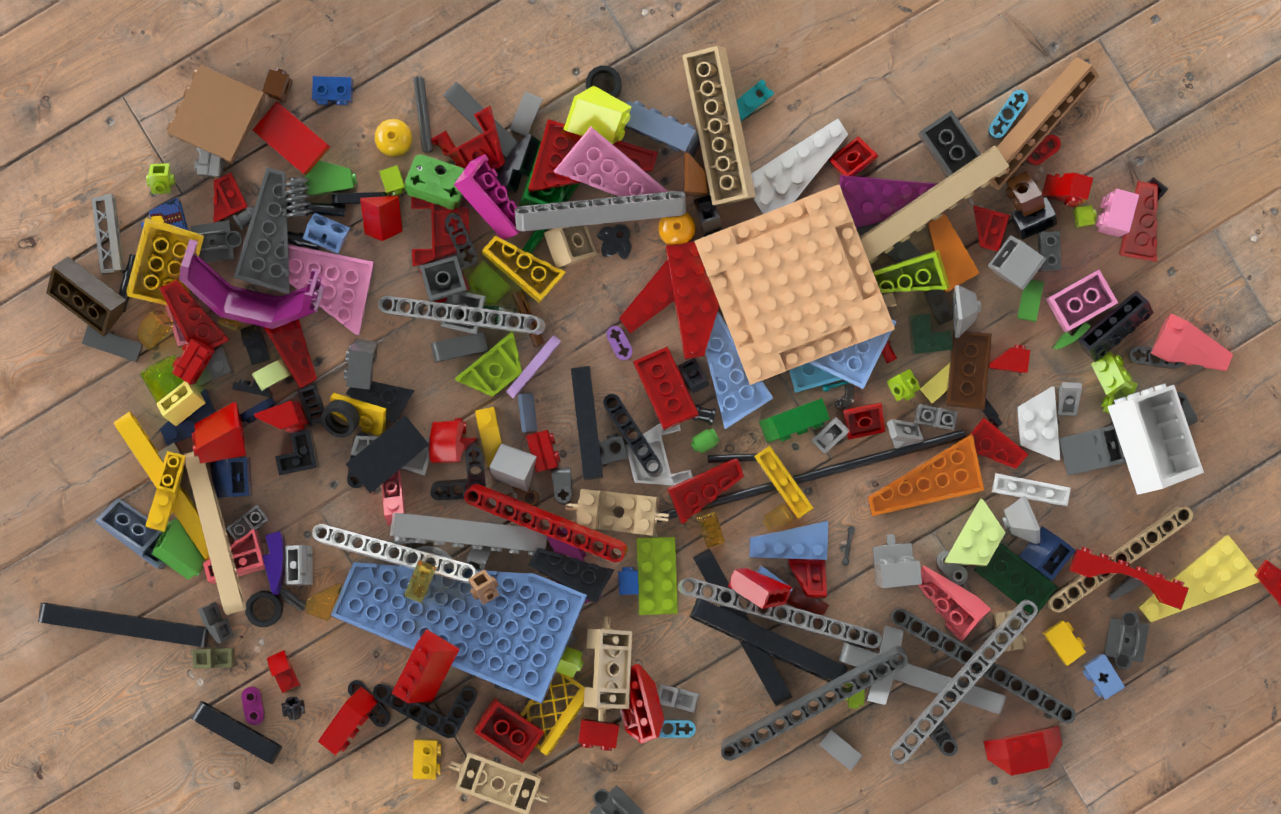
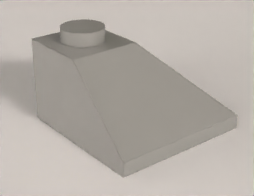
(964, 309)
(1021, 521)

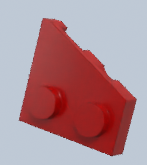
(990, 227)
(810, 576)

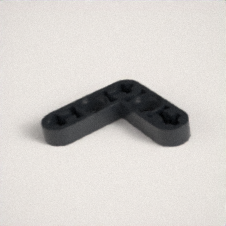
(463, 263)
(471, 478)

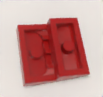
(445, 442)

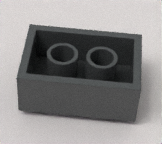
(949, 143)

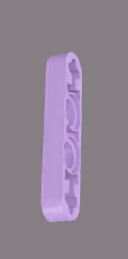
(534, 365)

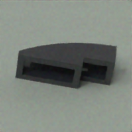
(518, 163)

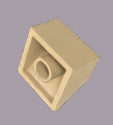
(570, 245)

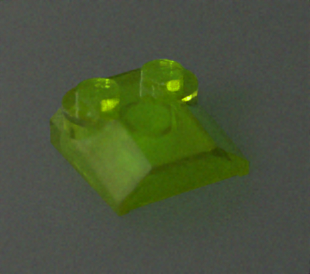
(160, 378)

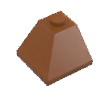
(694, 177)

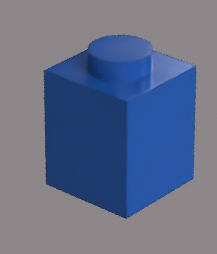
(628, 581)

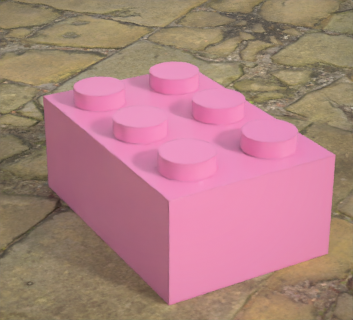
(1117, 213)
(1081, 301)

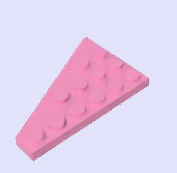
(344, 279)

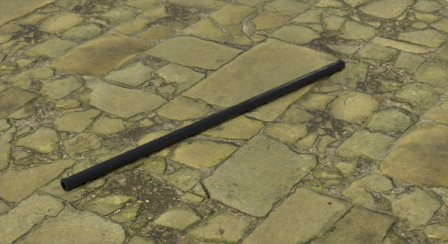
(831, 470)

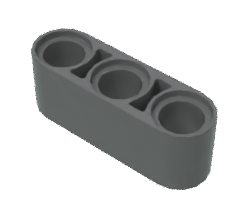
(459, 347)

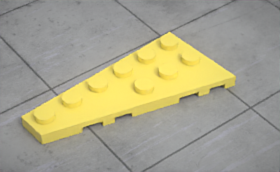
(1208, 577)

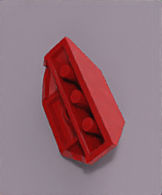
(645, 715)
(1025, 750)

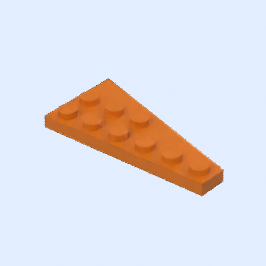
(942, 477)

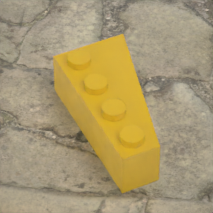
(523, 268)

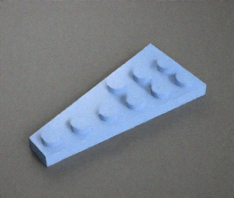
(731, 385)

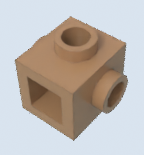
(483, 587)

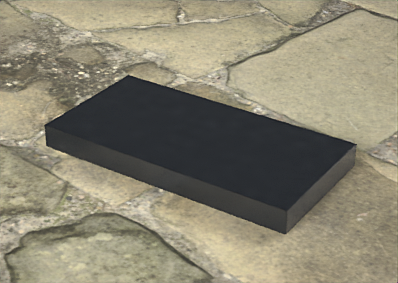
(387, 454)

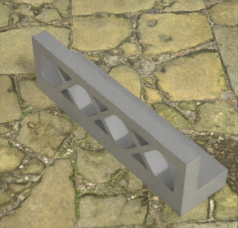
(114, 234)

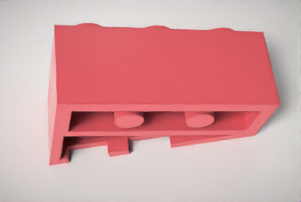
(246, 554)

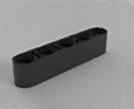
(637, 443)
(236, 732)

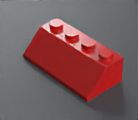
(286, 416)
(425, 669)

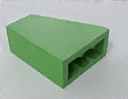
(329, 179)
(179, 551)

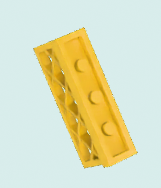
(565, 720)

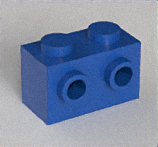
(332, 90)

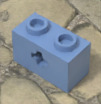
(1112, 682)

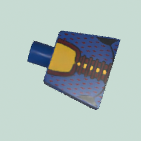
(169, 213)

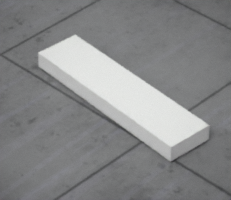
(1031, 489)

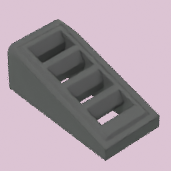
(1126, 586)

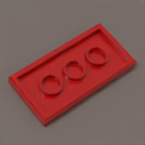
(291, 138)
(665, 388)

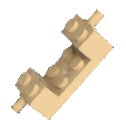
(597, 509)
(609, 689)
(477, 779)

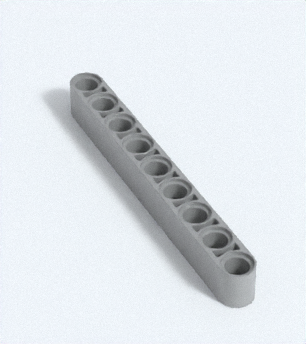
(600, 211)
(469, 318)
(927, 679)

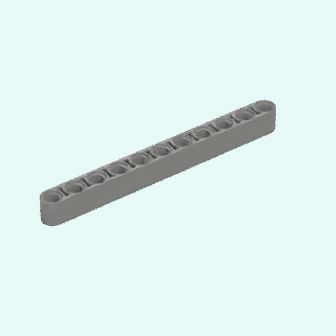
(789, 614)
(960, 691)

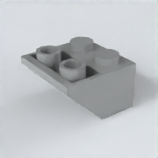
(1016, 262)

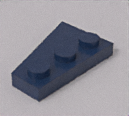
(184, 430)

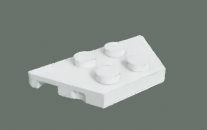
(1039, 424)

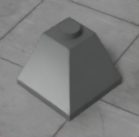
(217, 367)

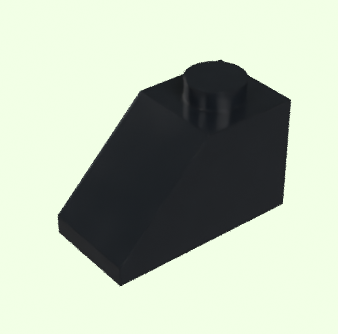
(707, 215)

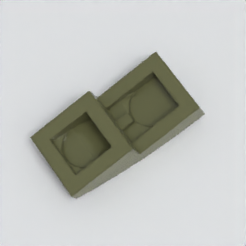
(213, 658)

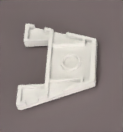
(654, 438)

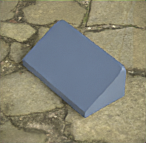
(527, 412)

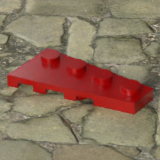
(650, 301)
(294, 352)

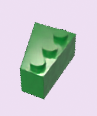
(795, 421)

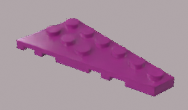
(878, 198)

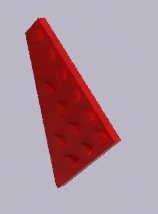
(558, 143)
(693, 298)

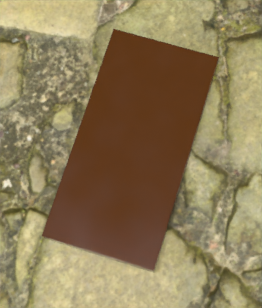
(969, 370)

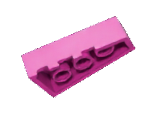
(488, 197)

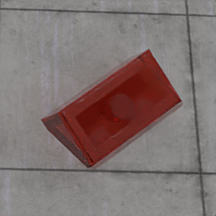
(800, 601)

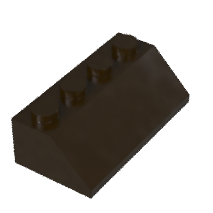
(85, 295)

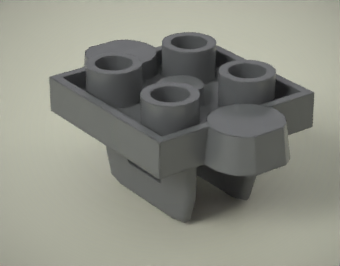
(217, 241)
(1126, 640)
(614, 802)

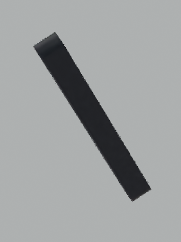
(123, 624)
(766, 641)
(761, 661)

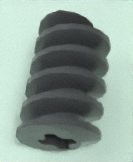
(297, 196)

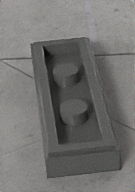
(113, 344)

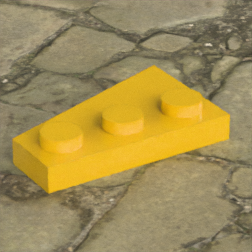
(371, 416)

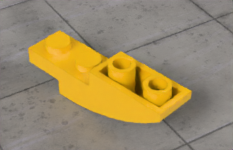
(166, 492)

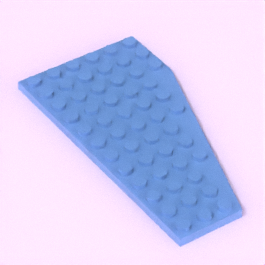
(506, 641)

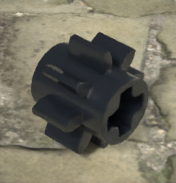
(293, 708)

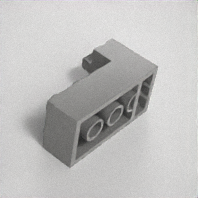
(895, 564)

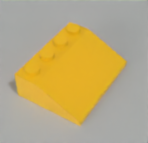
(159, 259)

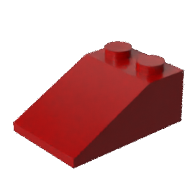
(508, 730)

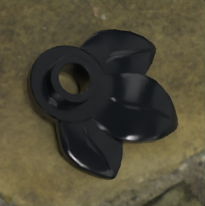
(613, 243)

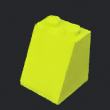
(601, 112)

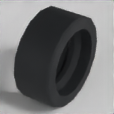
(609, 70)
(346, 410)
(263, 623)

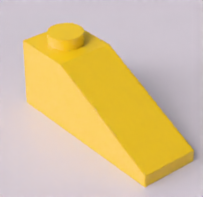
(489, 432)

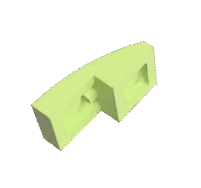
(271, 374)

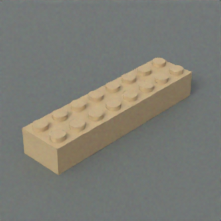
(719, 126)

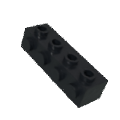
(1116, 326)

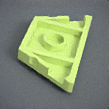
(977, 539)

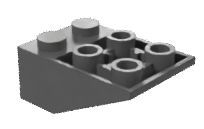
(1091, 450)

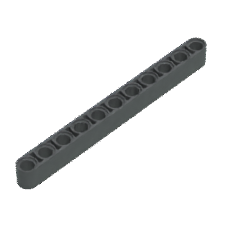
(1005, 682)
(817, 695)

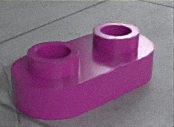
(254, 705)

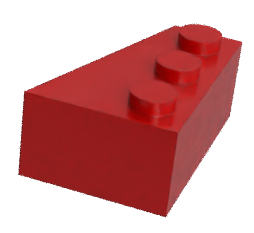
(1071, 188)
(347, 721)

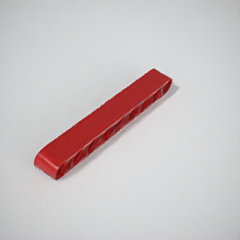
(555, 521)

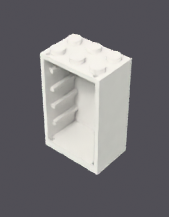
(1155, 438)

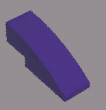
(275, 561)

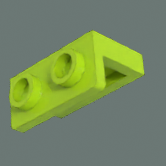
(1112, 373)

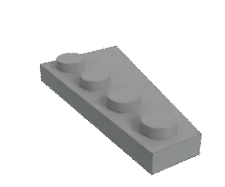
(416, 465)

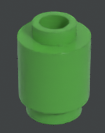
(704, 441)

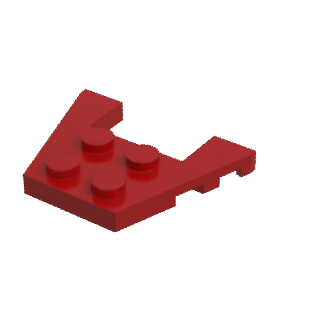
(485, 143)
(441, 240)

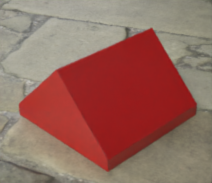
(853, 158)
(381, 217)
(864, 420)

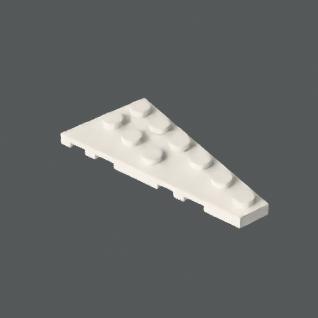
(789, 174)

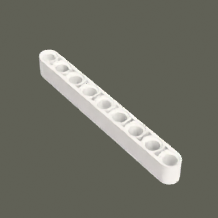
(386, 550)

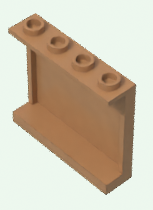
(216, 113)

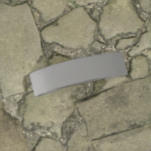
(880, 691)

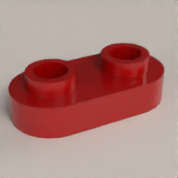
(1044, 151)

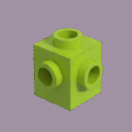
(160, 178)
(903, 385)

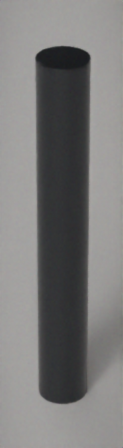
(725, 458)

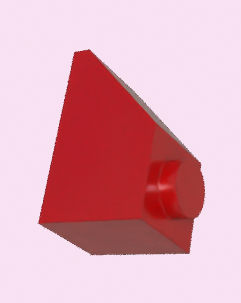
(1012, 360)

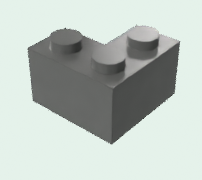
(361, 361)

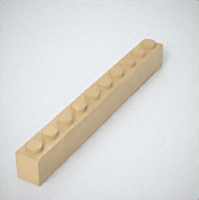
(933, 202)

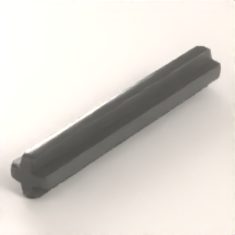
(423, 116)

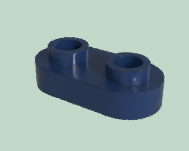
(249, 414)

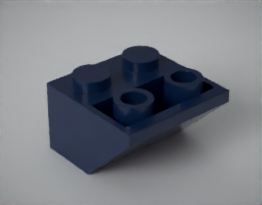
(232, 477)
(1048, 555)

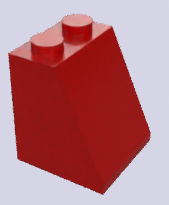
(219, 435)

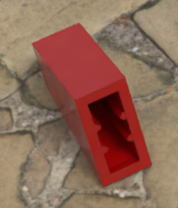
(759, 588)

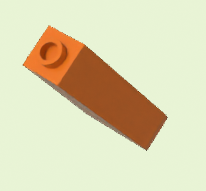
(955, 258)

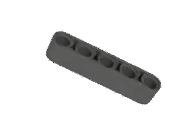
(468, 107)

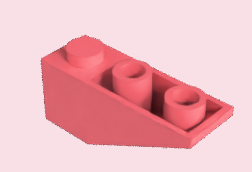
(393, 497)

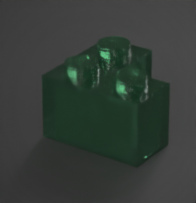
(925, 341)

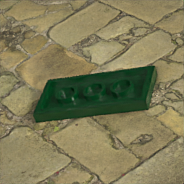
(1017, 578)

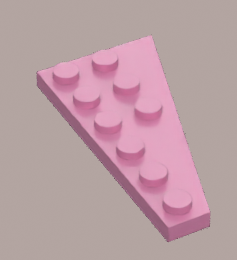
(606, 168)

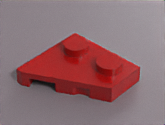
(227, 198)

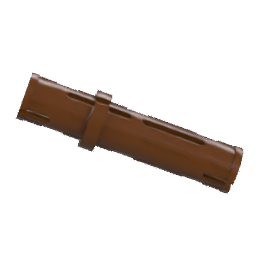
(524, 308)

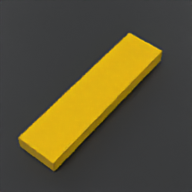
(783, 482)

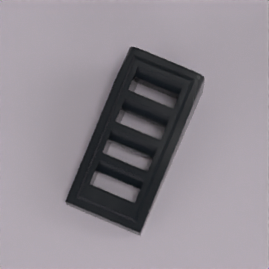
(301, 392)

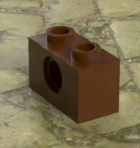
(277, 84)
(1024, 193)

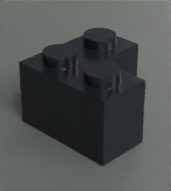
(303, 457)

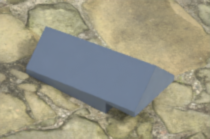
(129, 528)

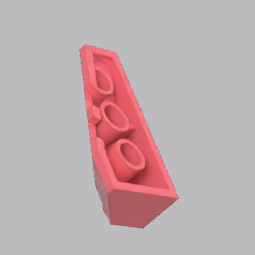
(1187, 344)
(957, 606)

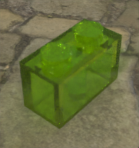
(489, 283)

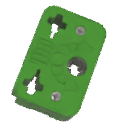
(430, 185)

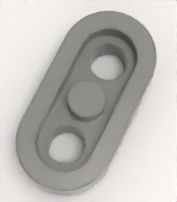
(951, 569)

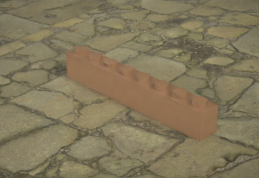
(1044, 116)

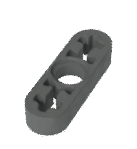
(1142, 350)

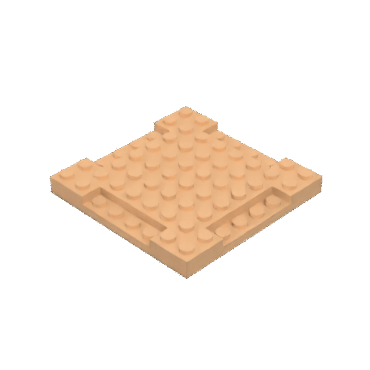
(794, 284)

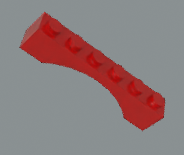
(1165, 591)

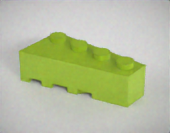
(914, 274)

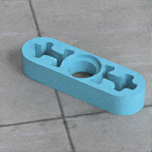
(995, 122)
(681, 732)

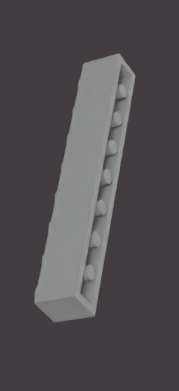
(466, 532)

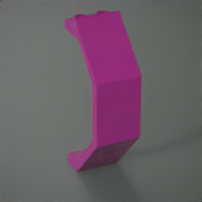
(246, 304)

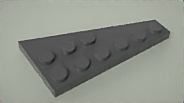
(265, 248)

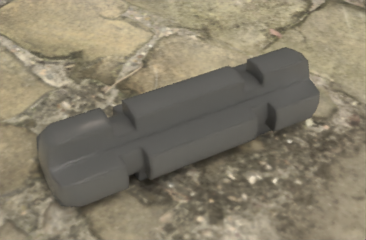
(292, 599)

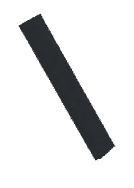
(586, 423)

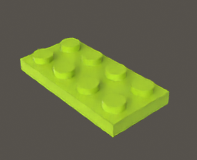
(657, 575)

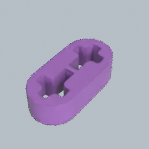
(623, 340)

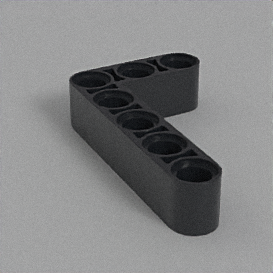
(426, 710)

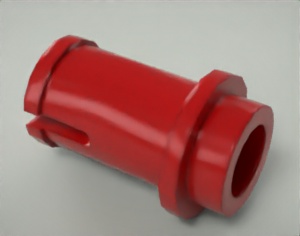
(888, 353)

